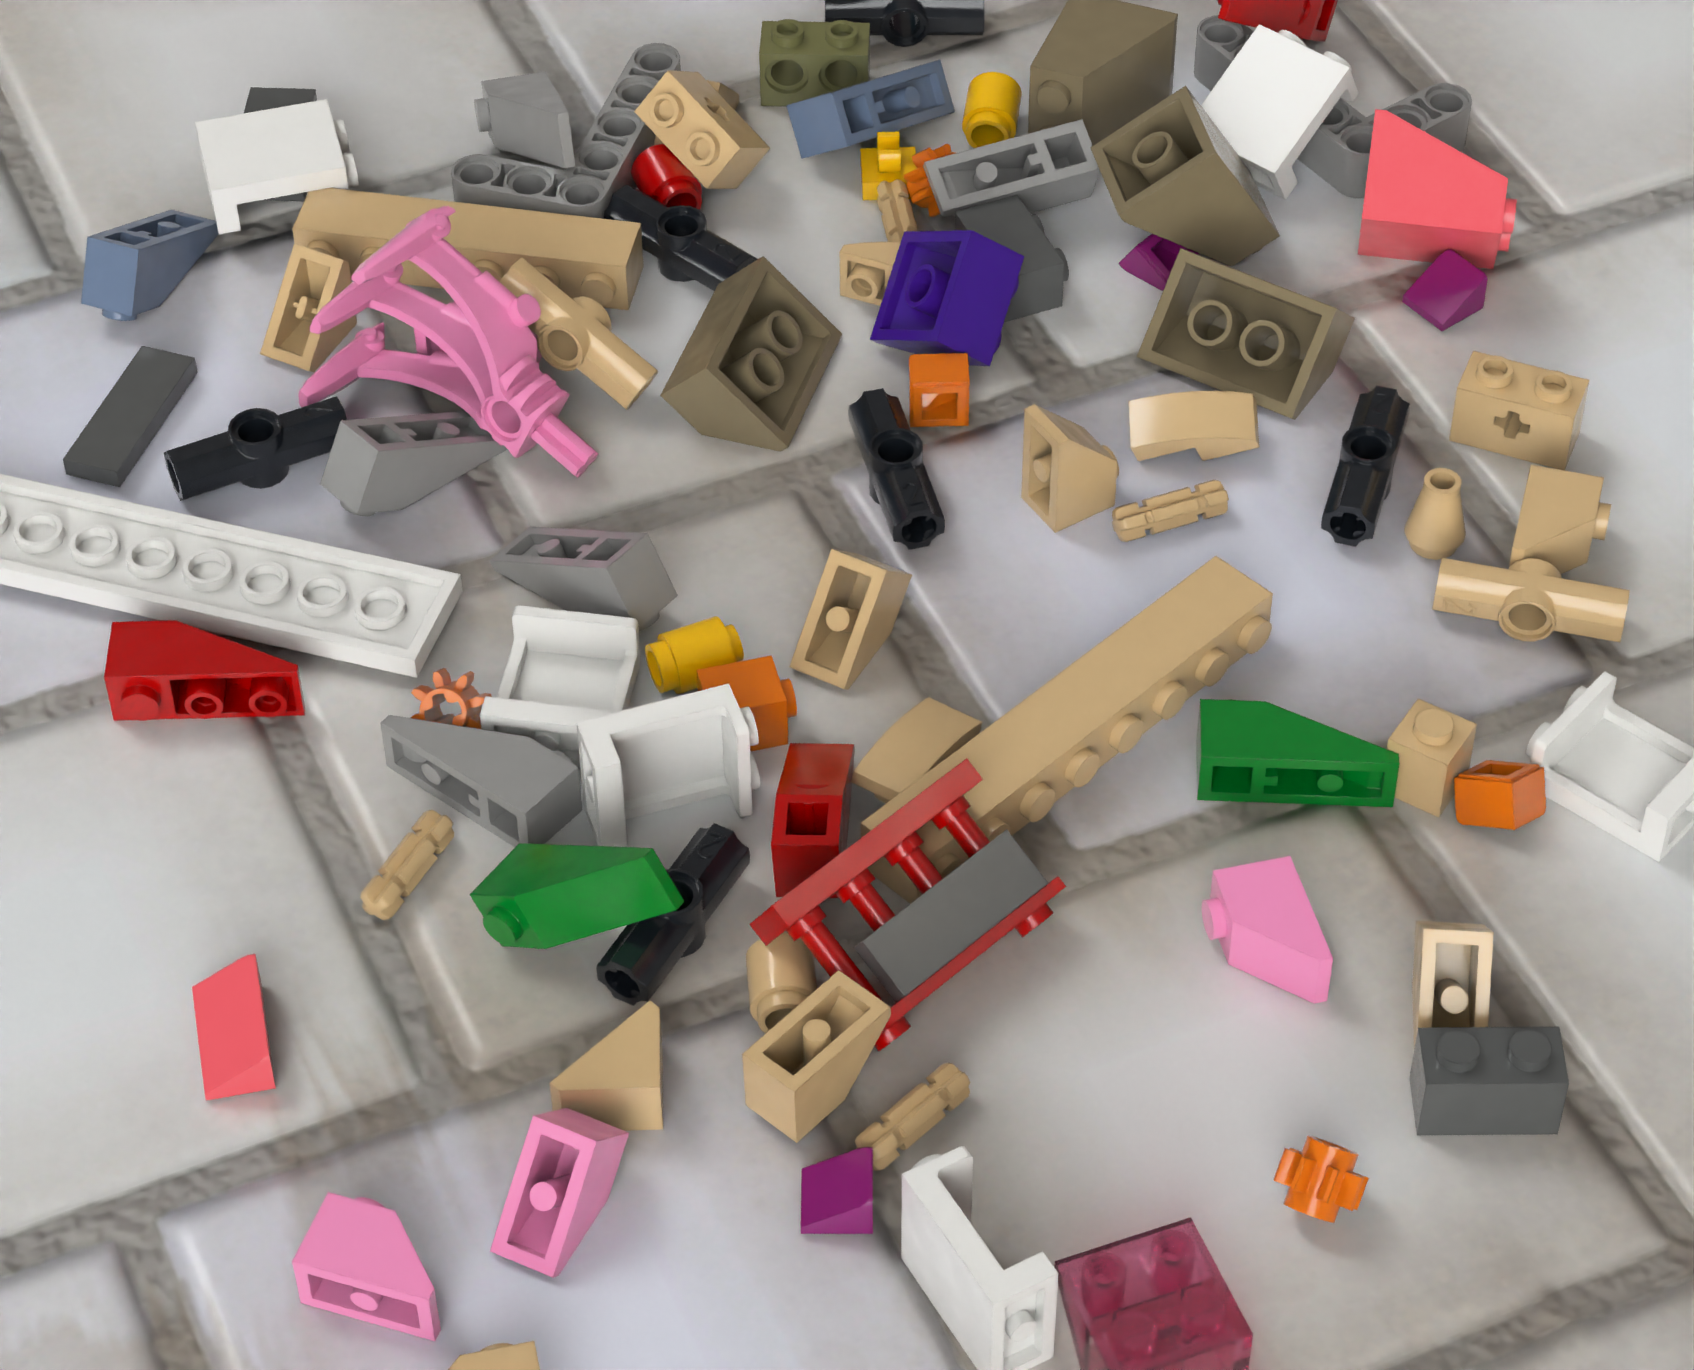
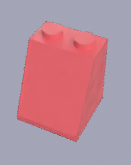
(1431, 199)

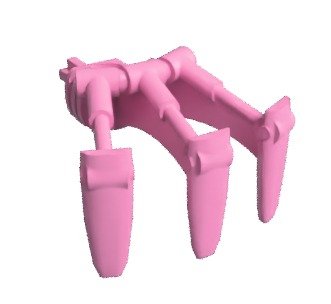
(485, 340)

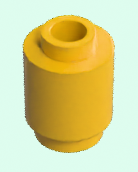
(991, 109)
(684, 650)

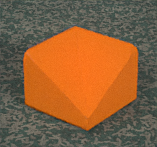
(939, 390)
(1500, 794)

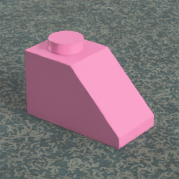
(1269, 927)
(557, 1188)
(365, 1268)

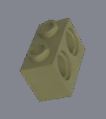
(811, 59)

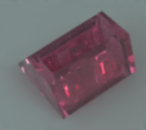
(1153, 1305)

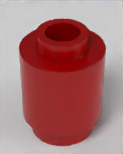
(666, 178)

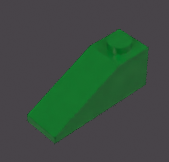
(1281, 757)
(571, 892)

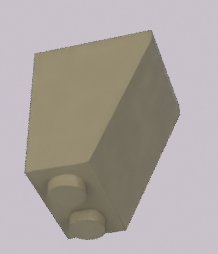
(1102, 66)
(1185, 182)

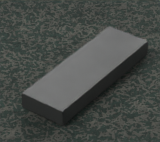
(130, 416)
(950, 916)

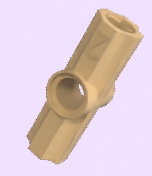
(580, 336)
(1531, 600)

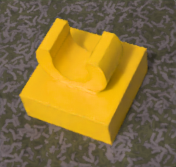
(884, 163)

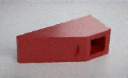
(1301, 17)
(190, 674)
(811, 811)

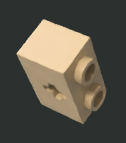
(702, 129)
(1518, 410)

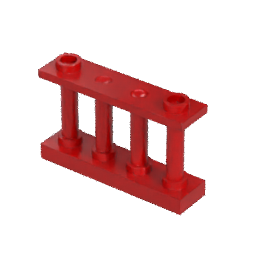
(851, 880)

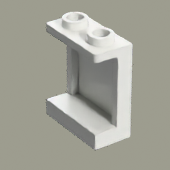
(1276, 102)
(272, 156)
(562, 673)
(666, 758)
(1617, 770)
(994, 1313)

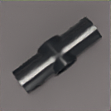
(909, 21)
(679, 239)
(254, 448)
(1365, 466)
(896, 469)
(653, 946)

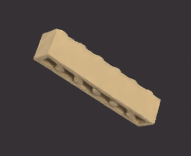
(574, 252)

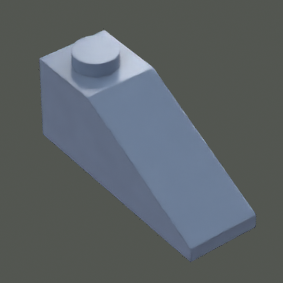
(870, 107)
(142, 262)

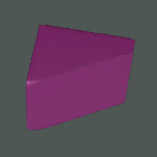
(1152, 260)
(1447, 291)
(838, 1194)

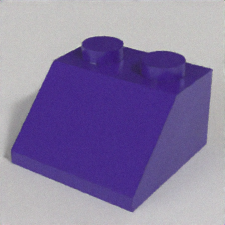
(948, 295)

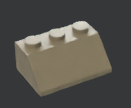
(1244, 334)
(752, 360)

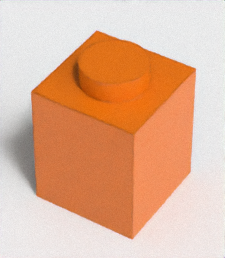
(759, 687)

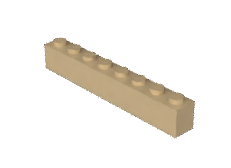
(1093, 710)

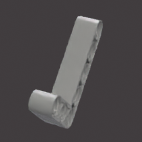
(1343, 141)
(601, 161)

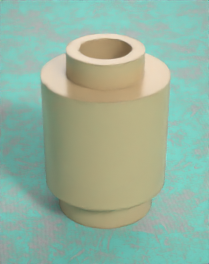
(778, 978)

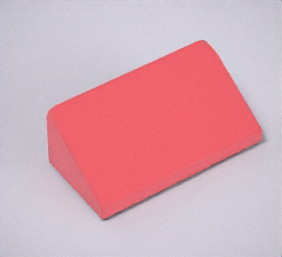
(233, 1031)

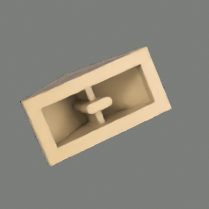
(306, 287)
(619, 1076)

